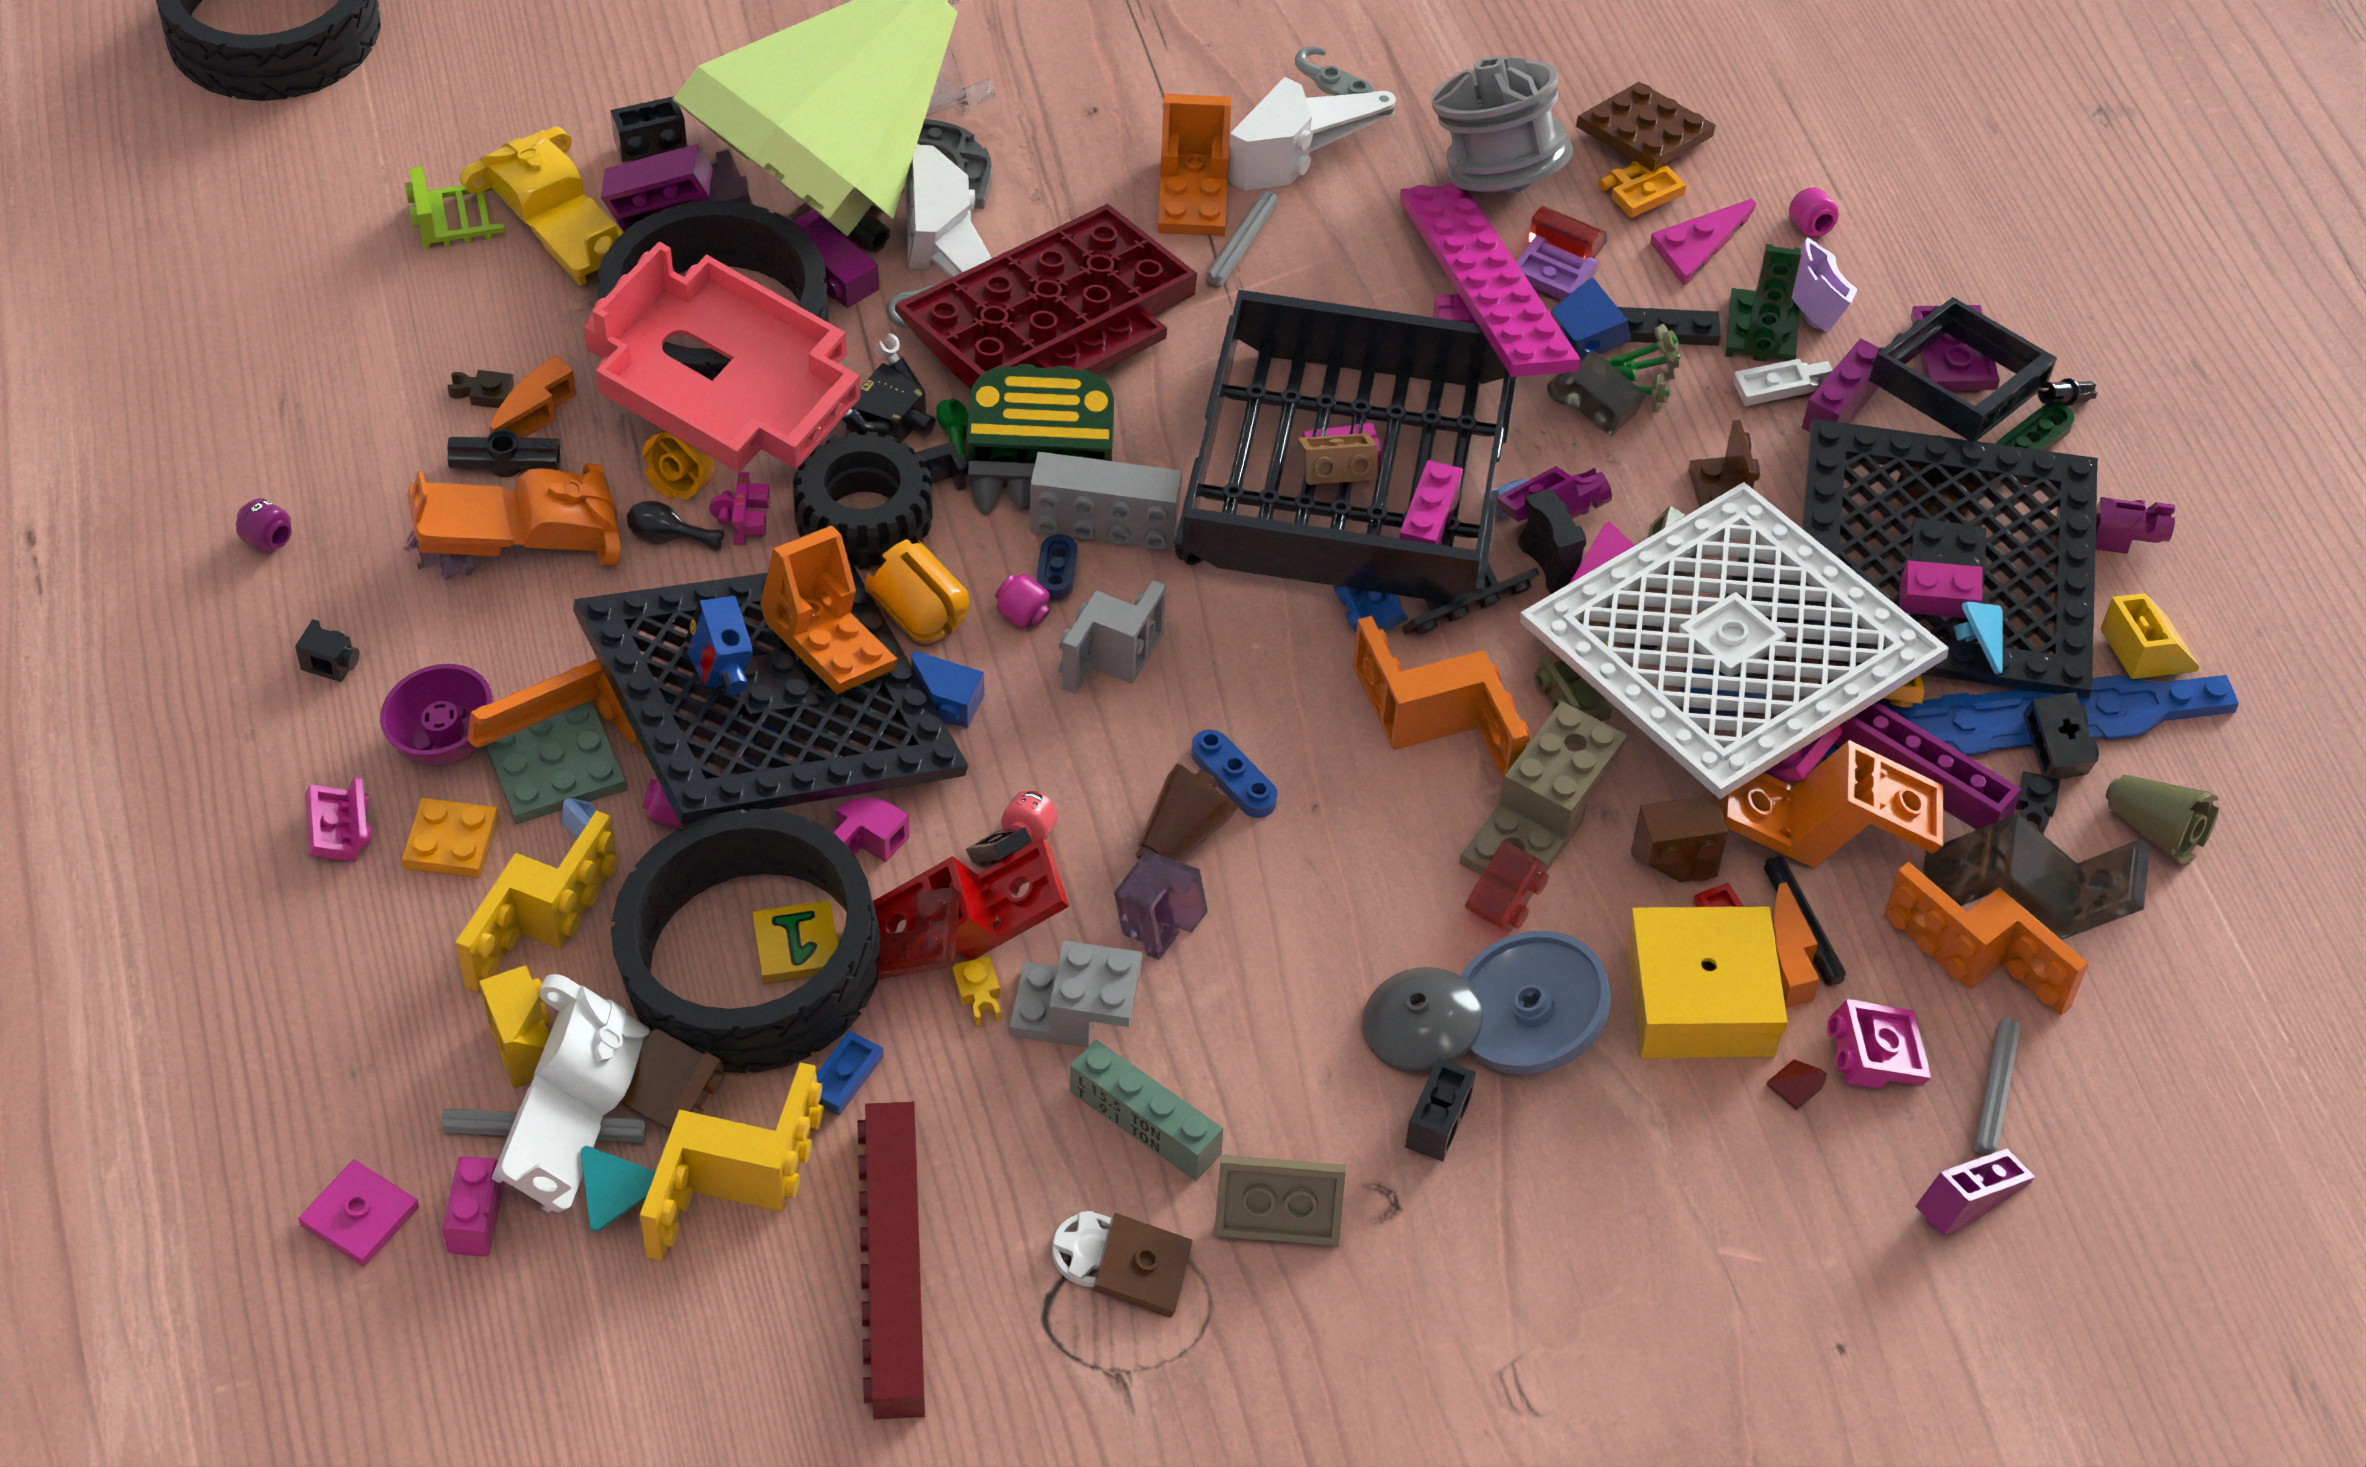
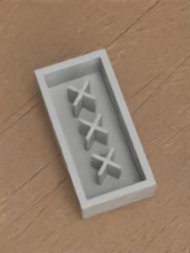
(1105, 501)

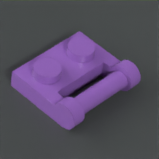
(1555, 269)

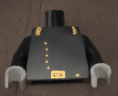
(890, 399)

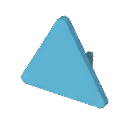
(1986, 626)

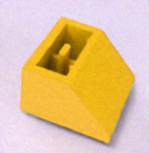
(2145, 638)

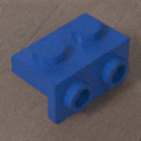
(1383, 607)

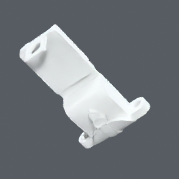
(574, 1084)

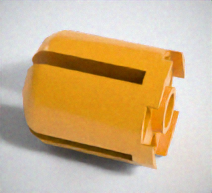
(918, 592)

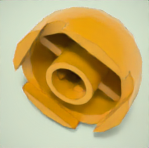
(676, 466)

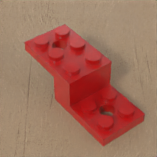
(988, 900)

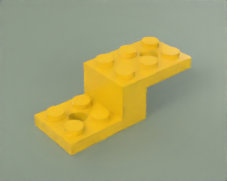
(537, 901)

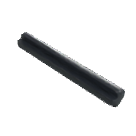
(1825, 956)

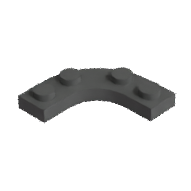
(963, 151)

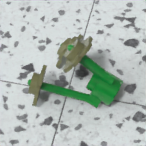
(1667, 345)

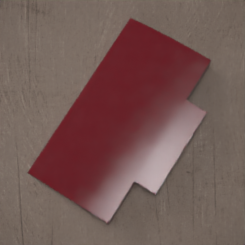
(1058, 300)

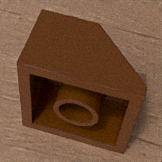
(1681, 838)

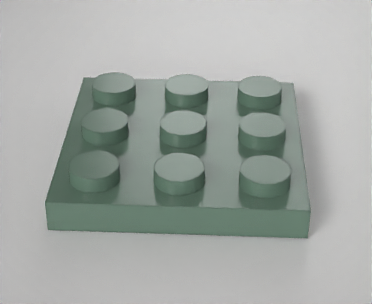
(556, 762)

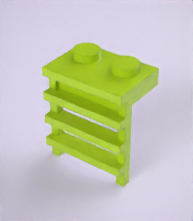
(431, 217)

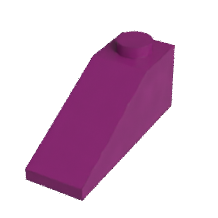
(1972, 1190)

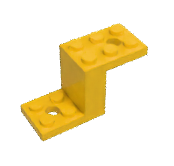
(731, 1162)

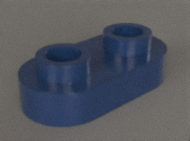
(1054, 572)

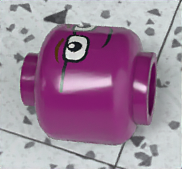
(263, 525)

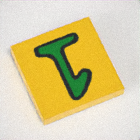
(794, 940)

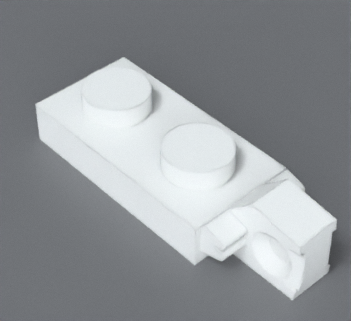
(1779, 380)

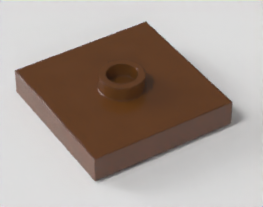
(1142, 1265)

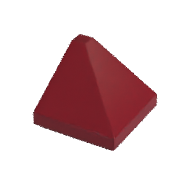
(1797, 1082)

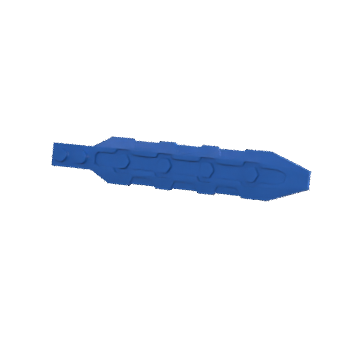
(2114, 710)

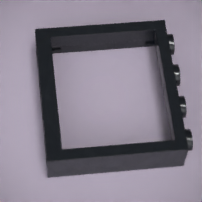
(1982, 334)

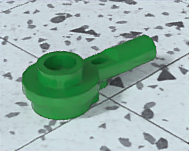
(953, 418)

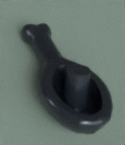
(660, 524)

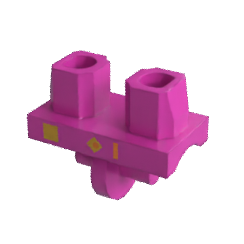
(737, 508)

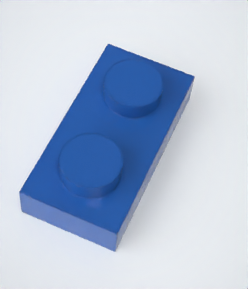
(847, 1070)

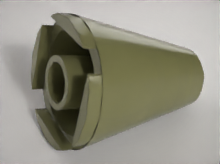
(2165, 813)

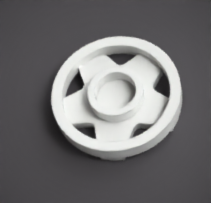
(1083, 1246)

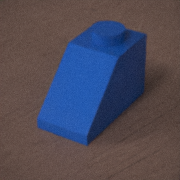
(951, 687)

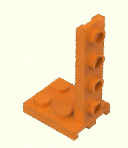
(547, 700)

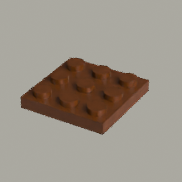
(1645, 126)

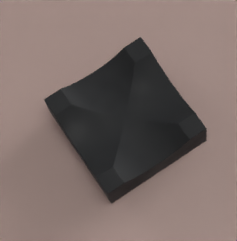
(1552, 539)

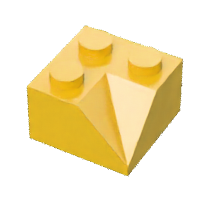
(516, 1021)

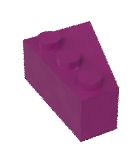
(656, 183)

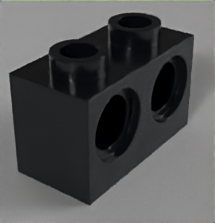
(648, 128)
(1440, 1109)

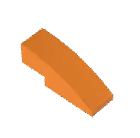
(535, 398)
(1794, 948)

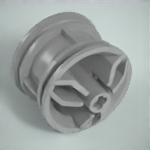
(1502, 125)

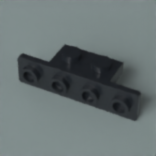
(1458, 606)

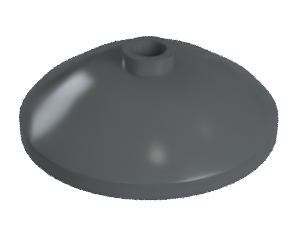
(1418, 1035)

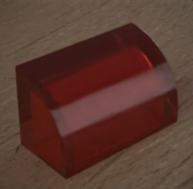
(1567, 233)

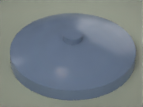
(1539, 1001)

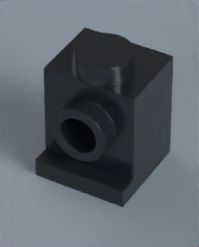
(326, 652)

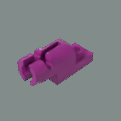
(1574, 490)
(2124, 521)

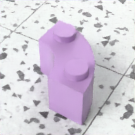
(1820, 287)

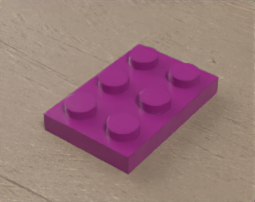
(1955, 363)

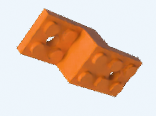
(1985, 938)

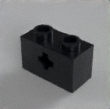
(2061, 736)

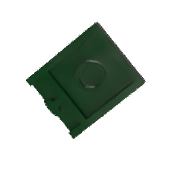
(1766, 319)

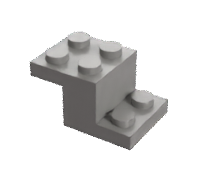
(1112, 636)
(1083, 989)

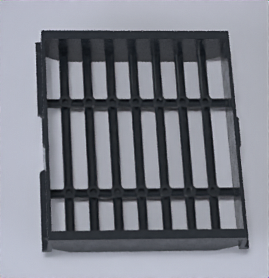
(1359, 341)

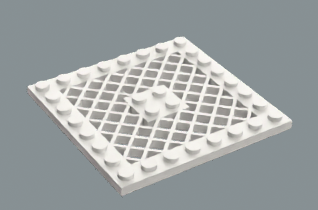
(1733, 638)

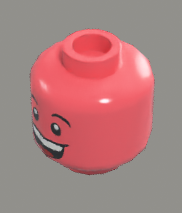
(1030, 811)

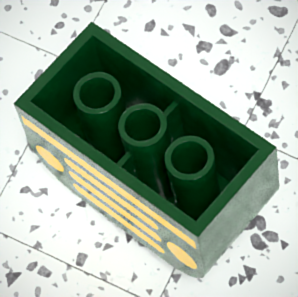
(1039, 410)

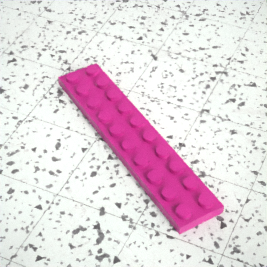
(1489, 281)

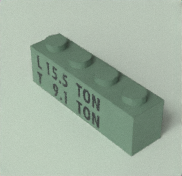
(1146, 1109)

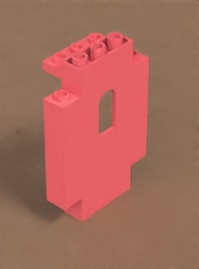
(772, 396)

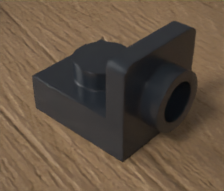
(944, 463)

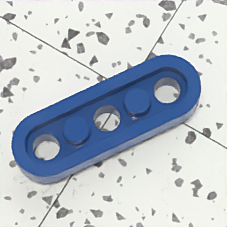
(1236, 784)

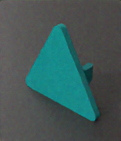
(612, 1186)

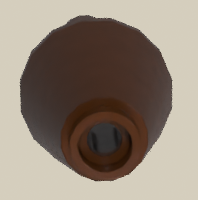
(1184, 814)

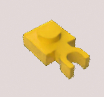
(978, 985)

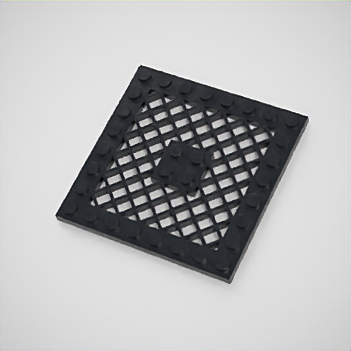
(2062, 477)
(774, 694)

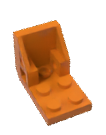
(1194, 164)
(810, 608)

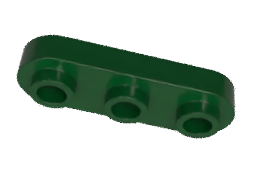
(2038, 429)

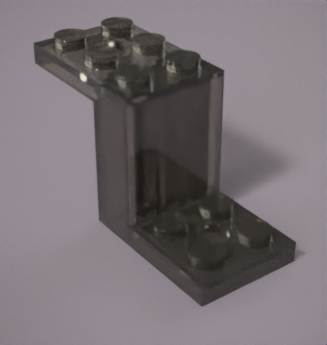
(2041, 876)

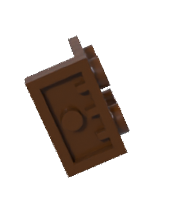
(1719, 475)

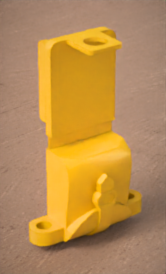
(549, 197)

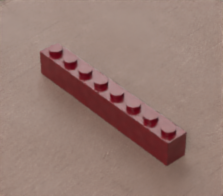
(893, 1261)

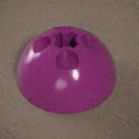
(431, 712)

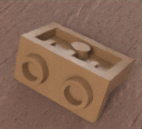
(1339, 458)

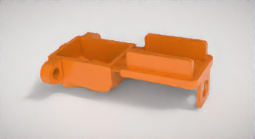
(542, 512)

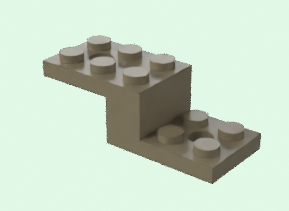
(1547, 788)

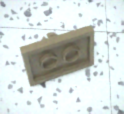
(1280, 1200)

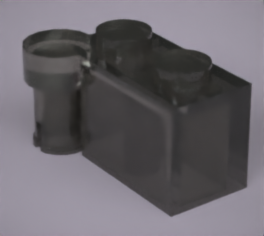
(1598, 393)

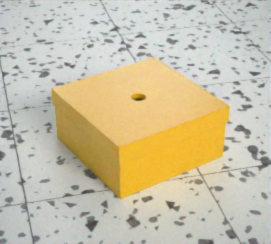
(1705, 982)

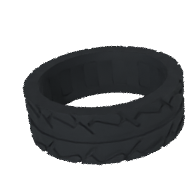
(272, 63)
(733, 235)
(721, 850)

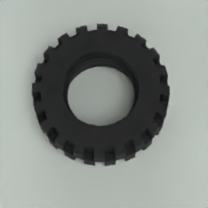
(864, 465)

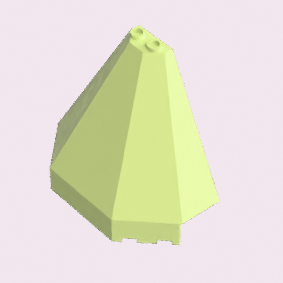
(830, 101)

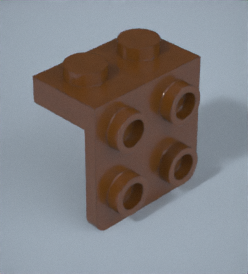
(671, 1079)

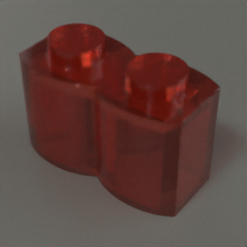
(1507, 886)

